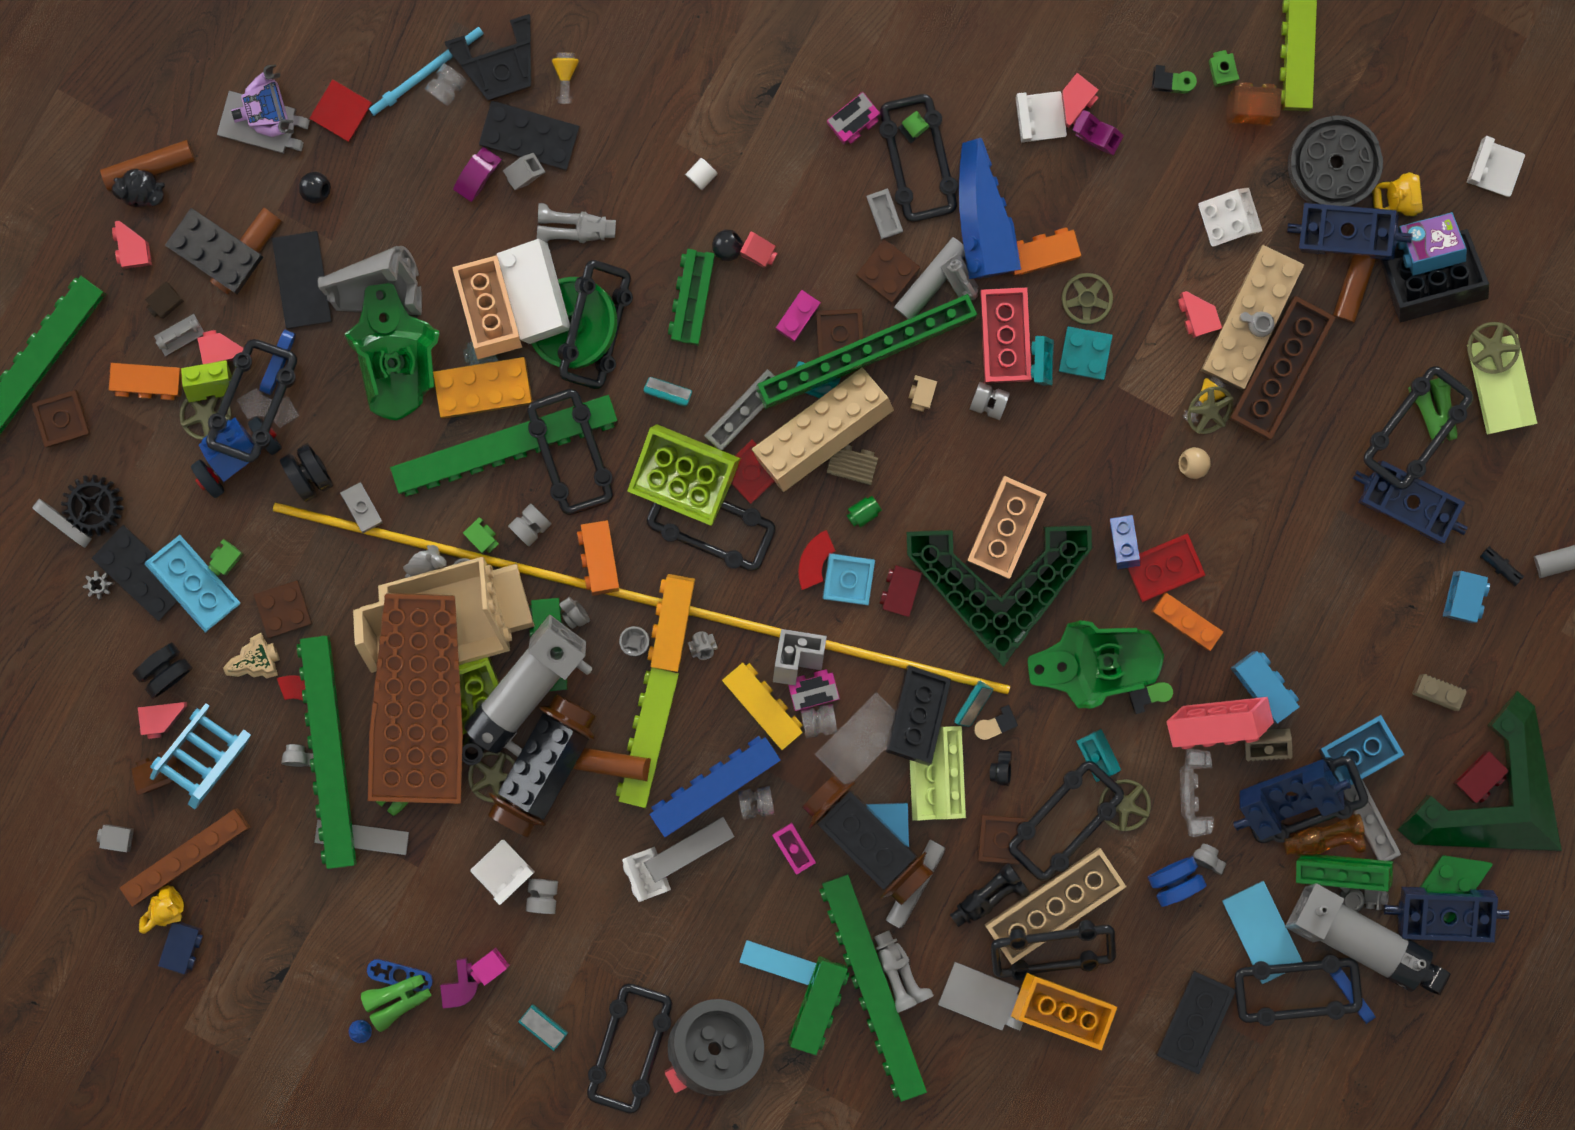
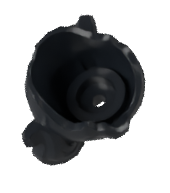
(138, 189)

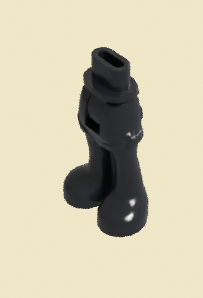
(982, 901)

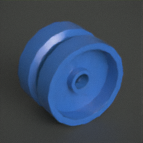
(1178, 884)

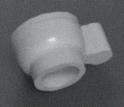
(1260, 323)
(574, 613)
(296, 756)
(1207, 857)
(1352, 898)

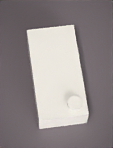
(533, 291)

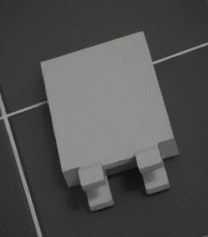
(243, 133)
(980, 997)

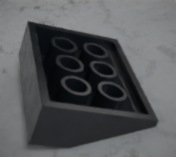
(1436, 289)

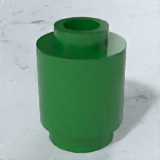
(863, 511)

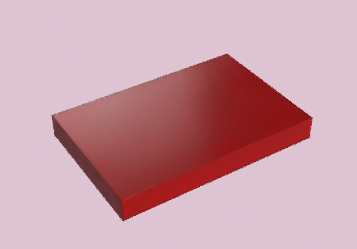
(1166, 568)

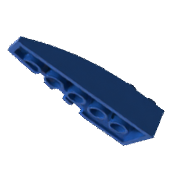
(985, 227)

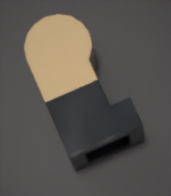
(989, 728)

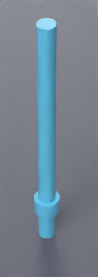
(389, 98)

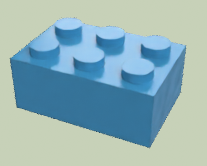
(1263, 682)
(1369, 746)

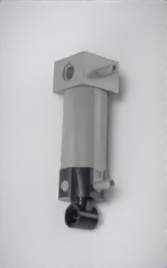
(551, 654)
(1324, 918)

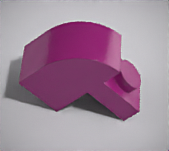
(1097, 133)
(476, 174)
(461, 992)

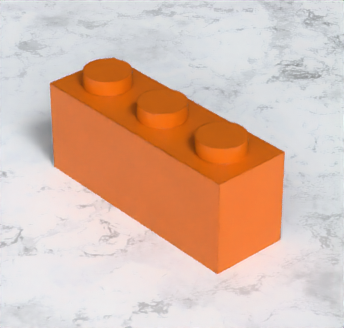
(1047, 251)
(145, 381)
(598, 558)
(1187, 621)

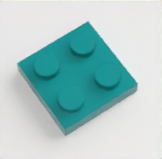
(1085, 353)
(1043, 368)

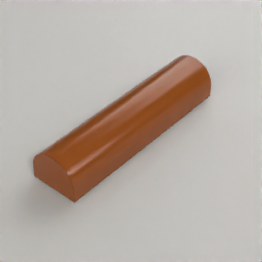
(153, 162)
(256, 236)
(1354, 288)
(613, 764)

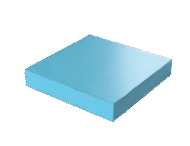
(848, 579)

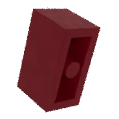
(901, 590)
(1481, 777)

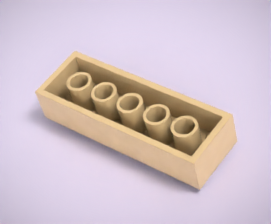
(1264, 290)
(822, 429)
(1058, 901)

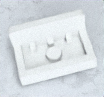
(640, 878)

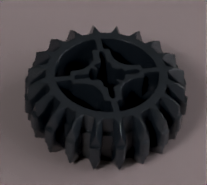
(99, 497)

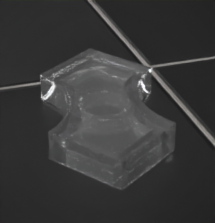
(257, 405)

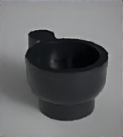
(1001, 771)

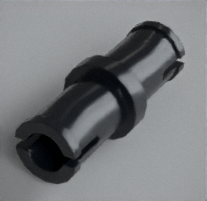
(1502, 566)

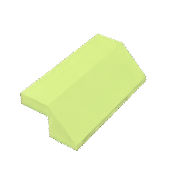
(1504, 395)
(939, 788)

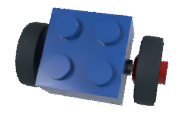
(224, 465)

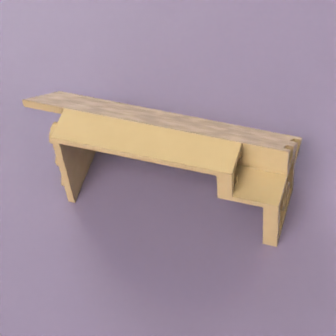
(487, 608)

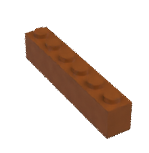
(184, 857)

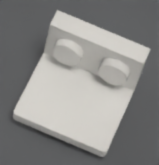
(1040, 116)
(1495, 167)
(1230, 216)
(502, 871)

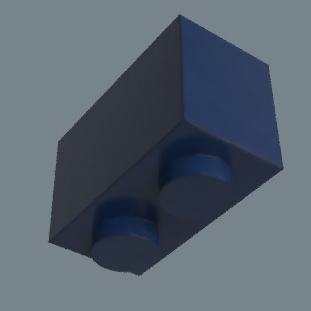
(180, 947)

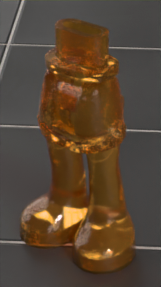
(1314, 840)

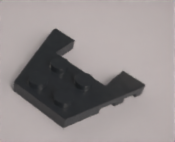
(500, 70)

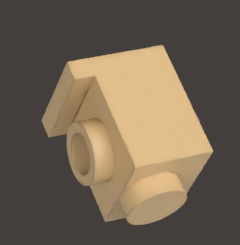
(922, 393)

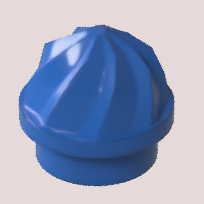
(360, 1031)

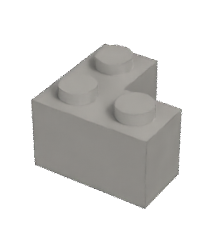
(796, 651)

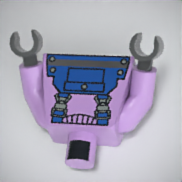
(264, 106)

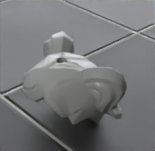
(425, 561)

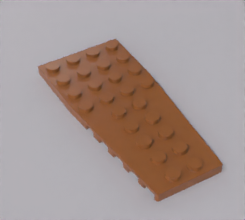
(417, 703)

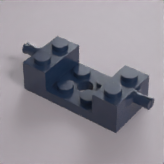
(1374, 233)
(1433, 516)
(1268, 803)
(1423, 913)

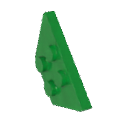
(1455, 877)

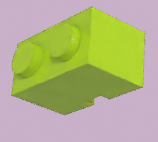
(206, 380)

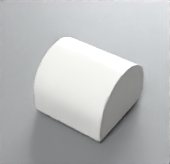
(701, 174)

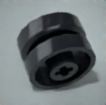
(309, 470)
(164, 673)

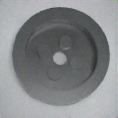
(1311, 166)
(738, 1043)

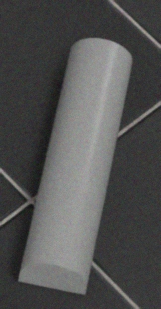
(928, 282)
(737, 416)
(1555, 561)
(900, 913)

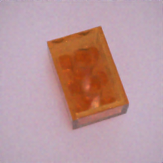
(1254, 104)

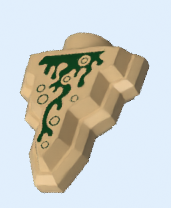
(254, 659)

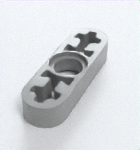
(60, 522)

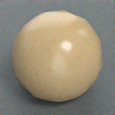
(1194, 463)

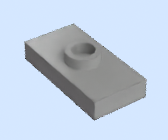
(884, 214)
(361, 507)

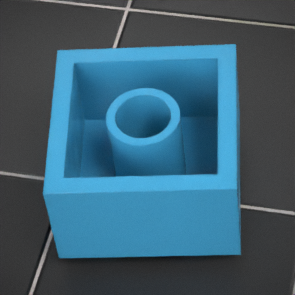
(1466, 597)

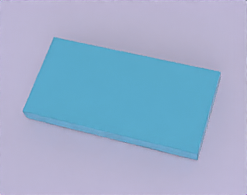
(192, 583)
(1261, 927)

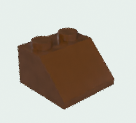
(142, 773)

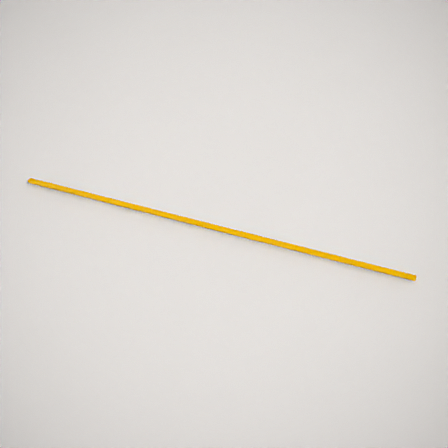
(625, 594)

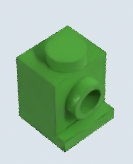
(1220, 76)
(481, 536)
(224, 558)

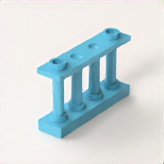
(210, 776)

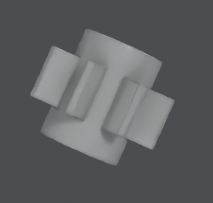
(91, 586)
(702, 645)

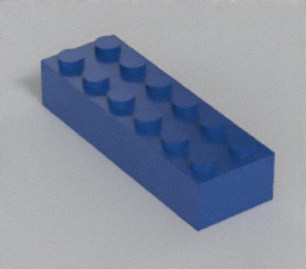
(715, 786)

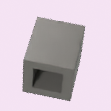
(524, 171)
(115, 838)

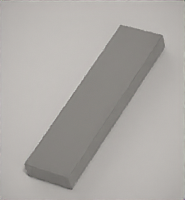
(1375, 827)
(376, 839)
(689, 849)

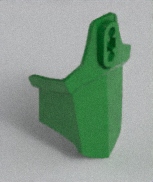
(392, 354)
(1098, 662)

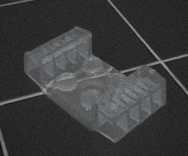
(859, 740)
(1201, 824)

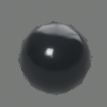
(314, 187)
(727, 245)

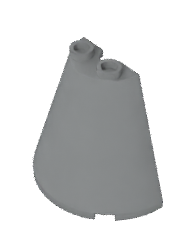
(394, 266)

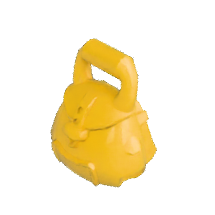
(1402, 195)
(162, 910)

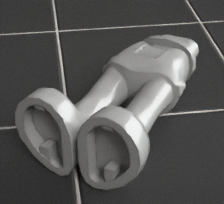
(587, 226)
(892, 959)

